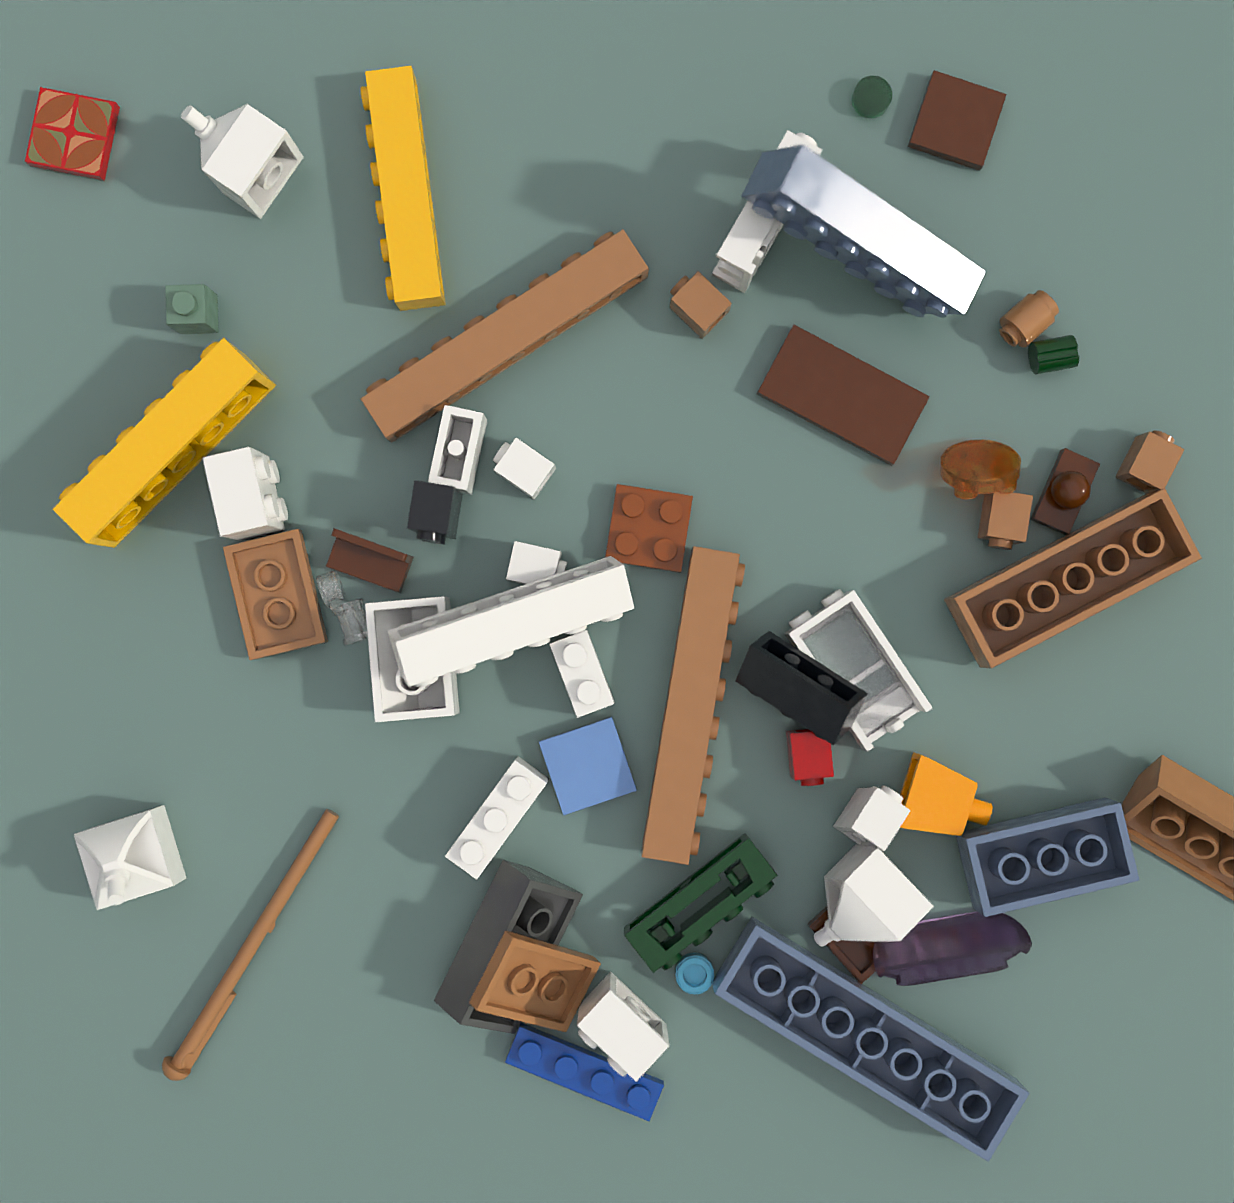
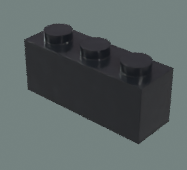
(801, 687)

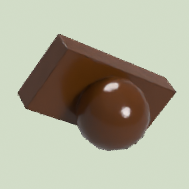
(1065, 491)

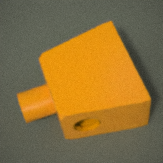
(940, 799)

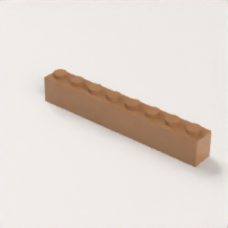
(506, 335)
(691, 704)

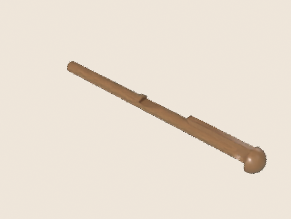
(180, 1065)

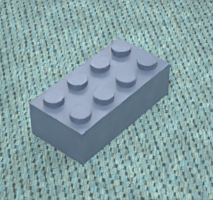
(1047, 856)

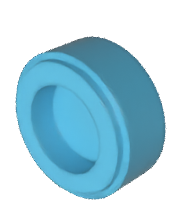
(694, 973)

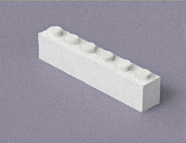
(511, 621)

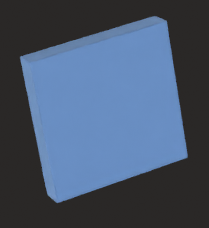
(587, 765)

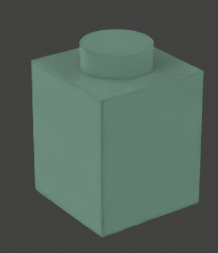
(191, 309)

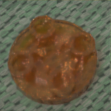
(980, 468)

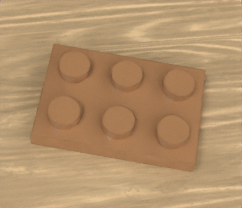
(275, 594)
(534, 982)

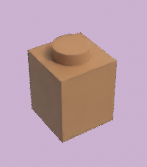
(699, 303)
(1150, 461)
(1005, 519)

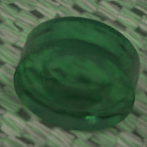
(872, 96)

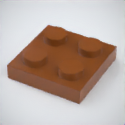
(649, 528)

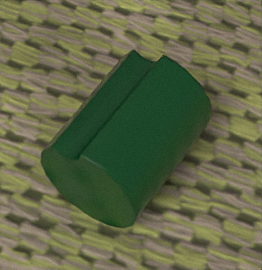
(1053, 354)

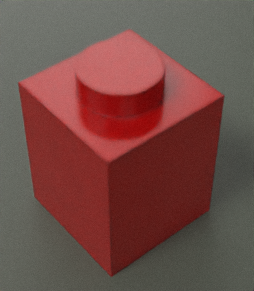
(809, 757)

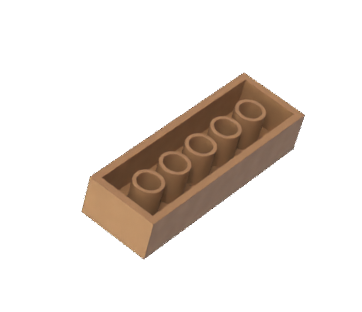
(1072, 578)

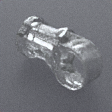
(350, 614)

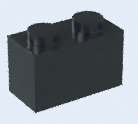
(434, 512)

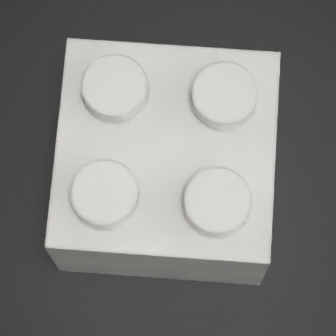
(245, 494)
(622, 1027)

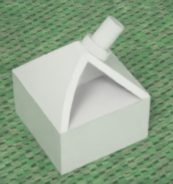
(245, 155)
(130, 857)
(869, 899)

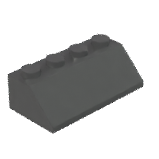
(515, 902)

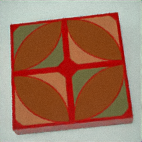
(72, 133)

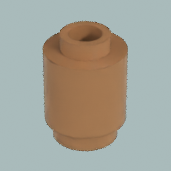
(1028, 319)

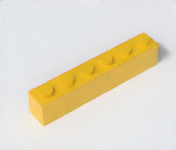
(404, 188)

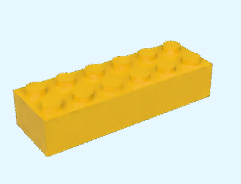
(164, 445)

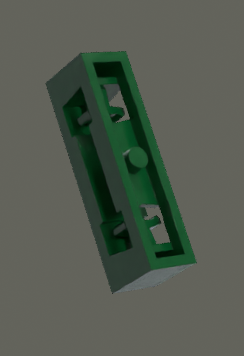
(697, 928)

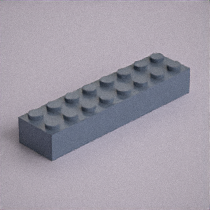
(870, 1038)

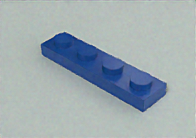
(582, 1072)

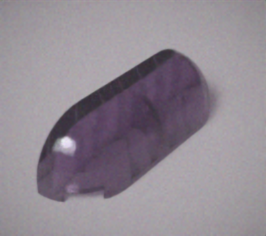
(951, 948)

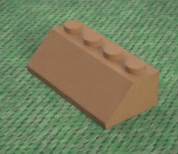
(1184, 822)

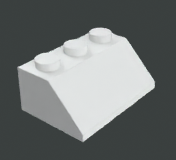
(391, 694)

